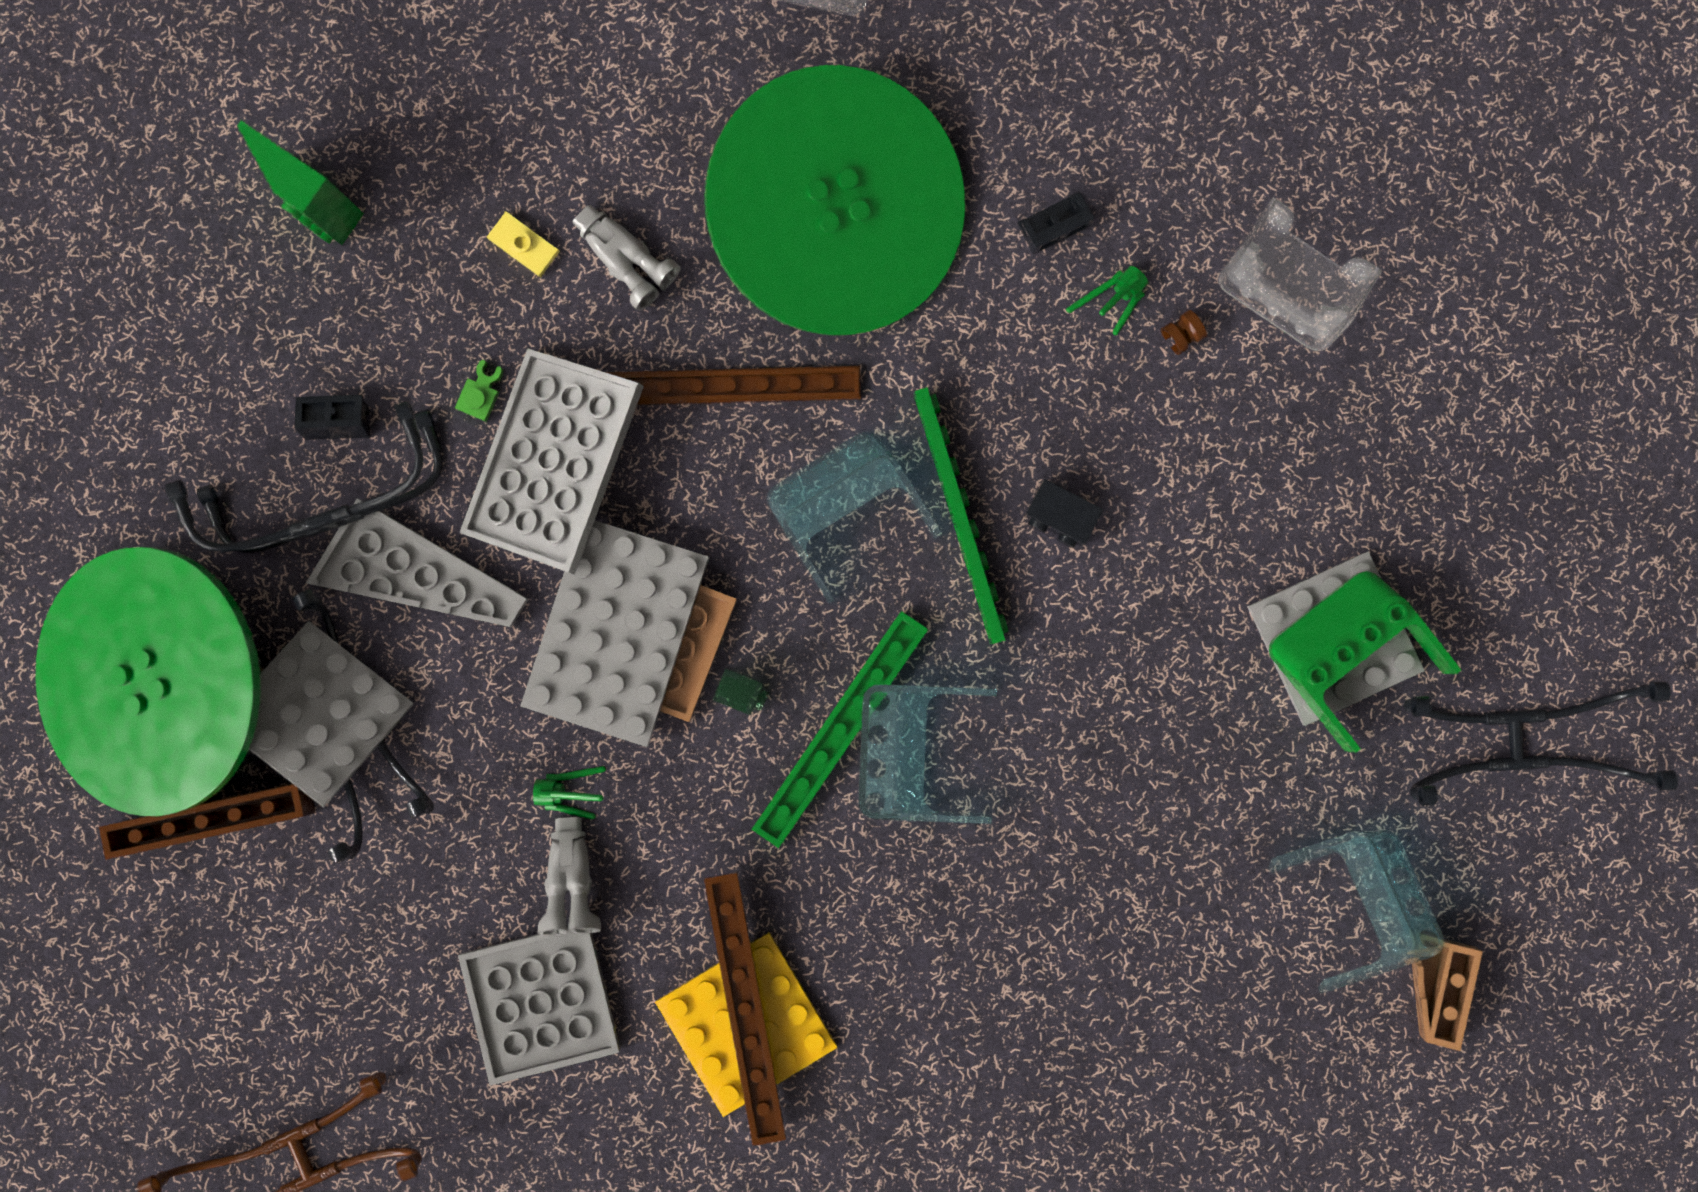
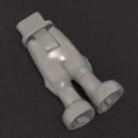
(621, 250)
(568, 872)

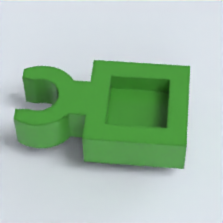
(478, 397)

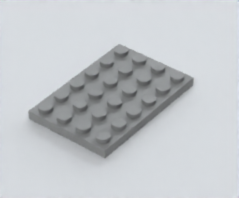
(551, 460)
(616, 634)

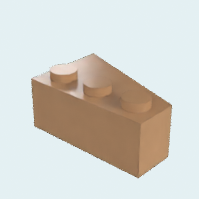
(1445, 993)

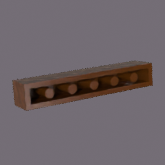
(205, 821)

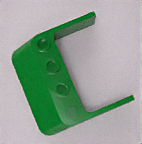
(1341, 635)

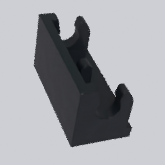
(1056, 223)
(332, 417)

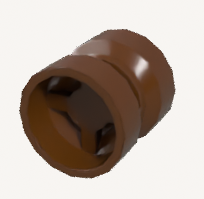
(1184, 331)

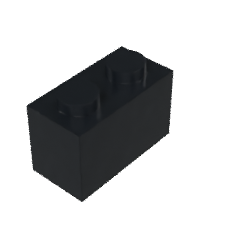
(1062, 514)

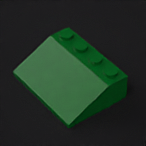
(304, 191)

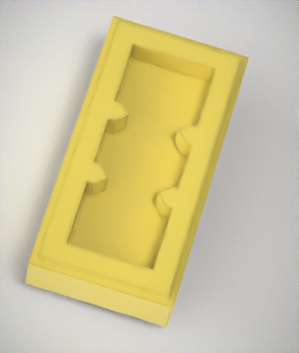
(523, 244)

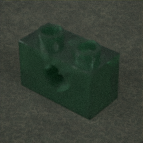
(741, 692)

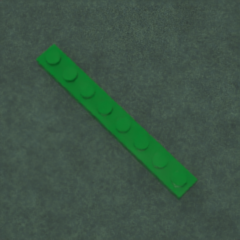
(957, 502)
(837, 731)

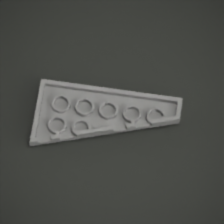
(400, 566)

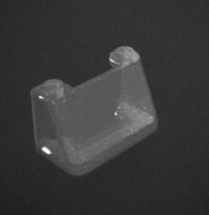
(1294, 282)

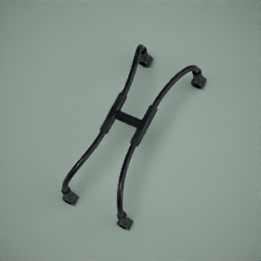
(324, 521)
(1420, 706)
(418, 806)

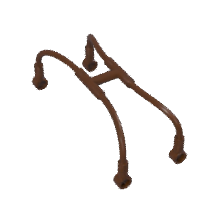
(369, 1086)

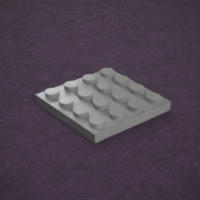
(1379, 671)
(322, 714)
(538, 1004)

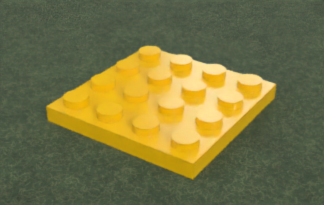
(703, 1028)

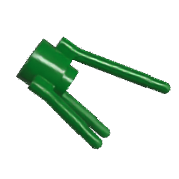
(1127, 286)
(549, 792)

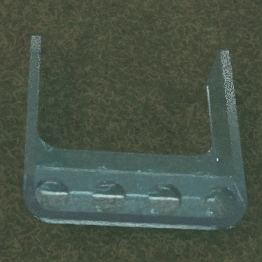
(837, 487)
(895, 753)
(1389, 895)

